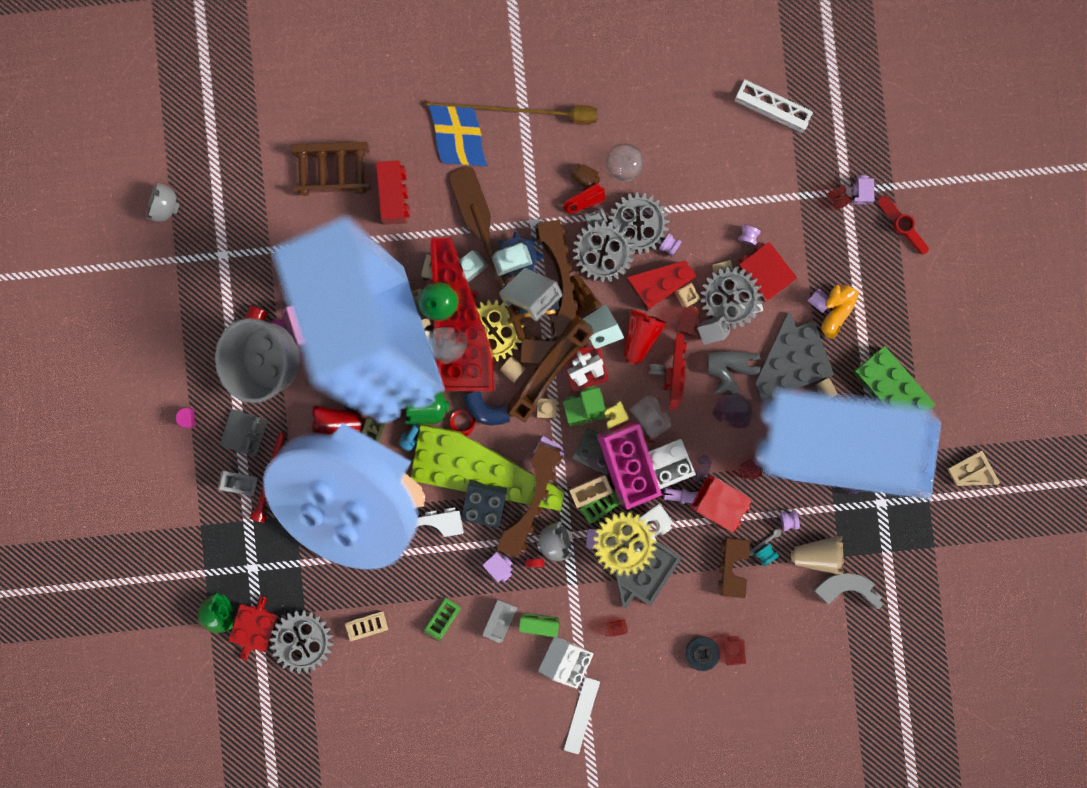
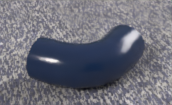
(483, 413)

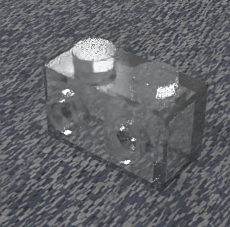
(650, 416)

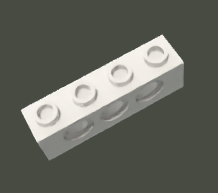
(655, 514)

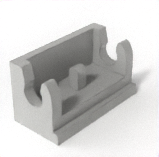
(499, 621)

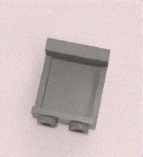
(531, 292)

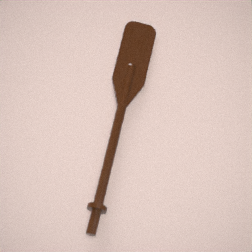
(478, 219)

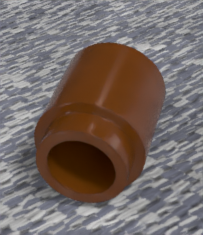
(585, 175)

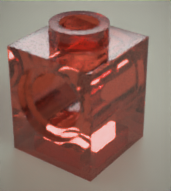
(739, 658)

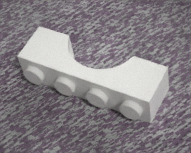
(447, 523)

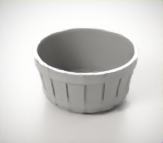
(256, 359)

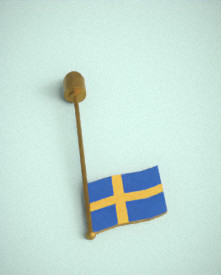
(460, 134)

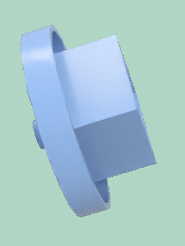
(343, 498)

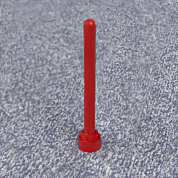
(259, 513)

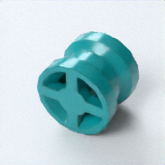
(766, 554)

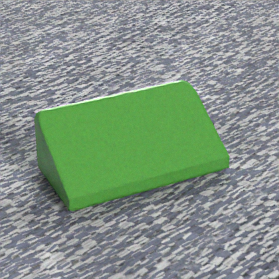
(539, 624)

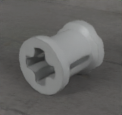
(595, 215)

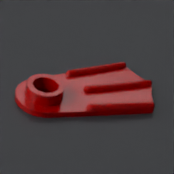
(585, 199)

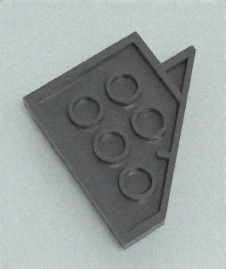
(793, 360)
(650, 581)

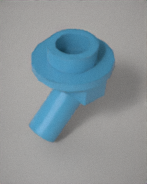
(408, 440)

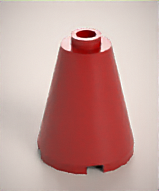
(641, 335)
(329, 420)

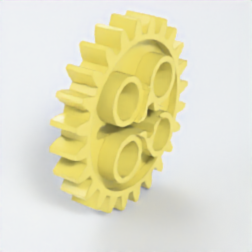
(509, 342)
(635, 558)

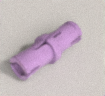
(679, 495)

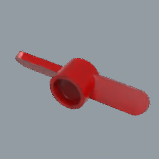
(895, 214)

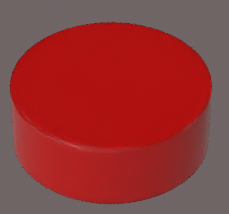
(534, 563)

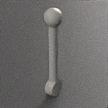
(776, 533)

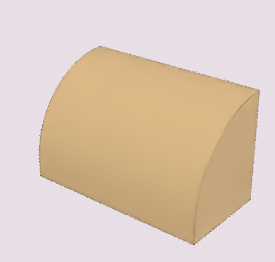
(590, 490)

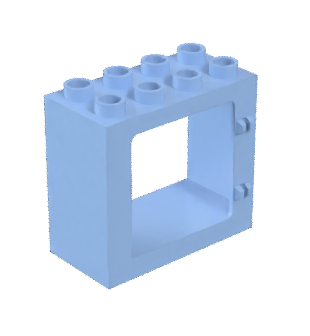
(358, 321)
(851, 444)

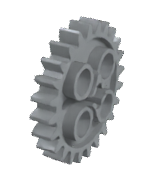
(656, 221)
(588, 245)
(742, 283)
(318, 634)

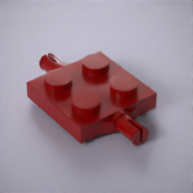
(253, 627)

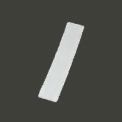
(581, 715)

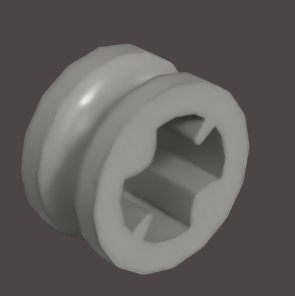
(656, 369)

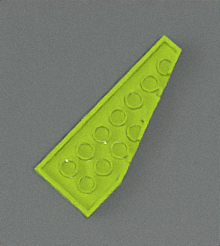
(452, 459)

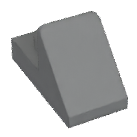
(237, 483)

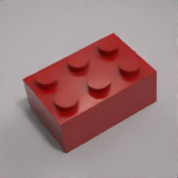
(393, 192)

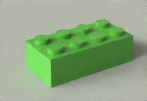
(891, 382)

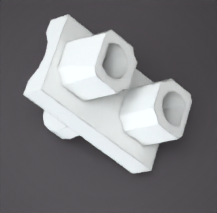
(583, 365)

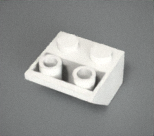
(671, 463)
(565, 662)

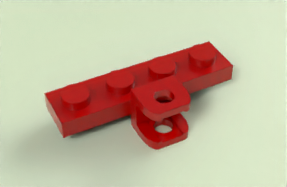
(676, 375)

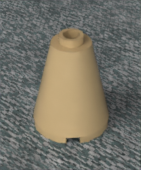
(820, 555)

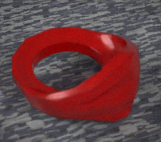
(467, 432)

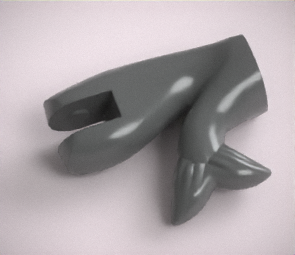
(735, 360)

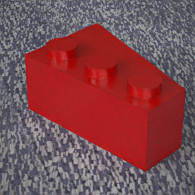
(660, 283)

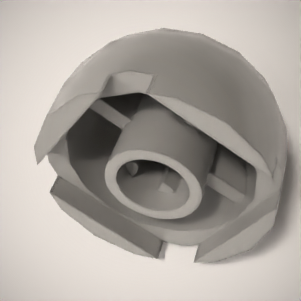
(162, 203)
(554, 542)

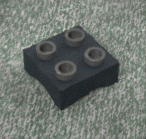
(484, 504)

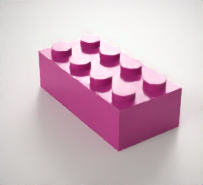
(629, 464)

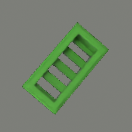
(590, 519)
(434, 634)

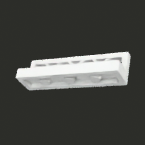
(772, 111)

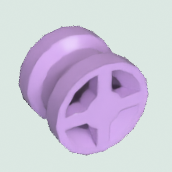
(749, 235)
(670, 245)
(789, 520)

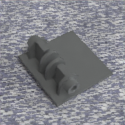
(243, 432)
(590, 452)

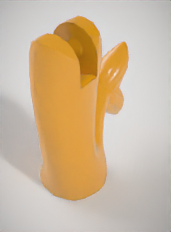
(844, 299)

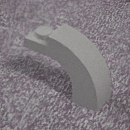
(835, 584)

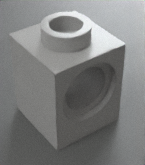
(714, 330)

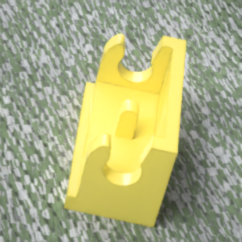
(618, 414)

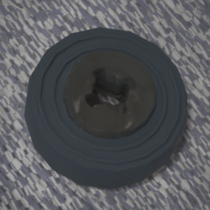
(697, 648)

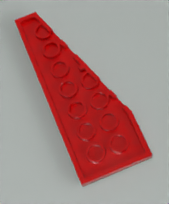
(475, 368)

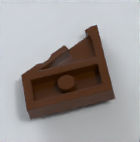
(584, 296)

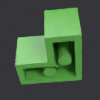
(585, 408)

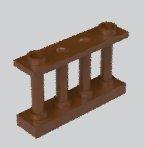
(339, 150)

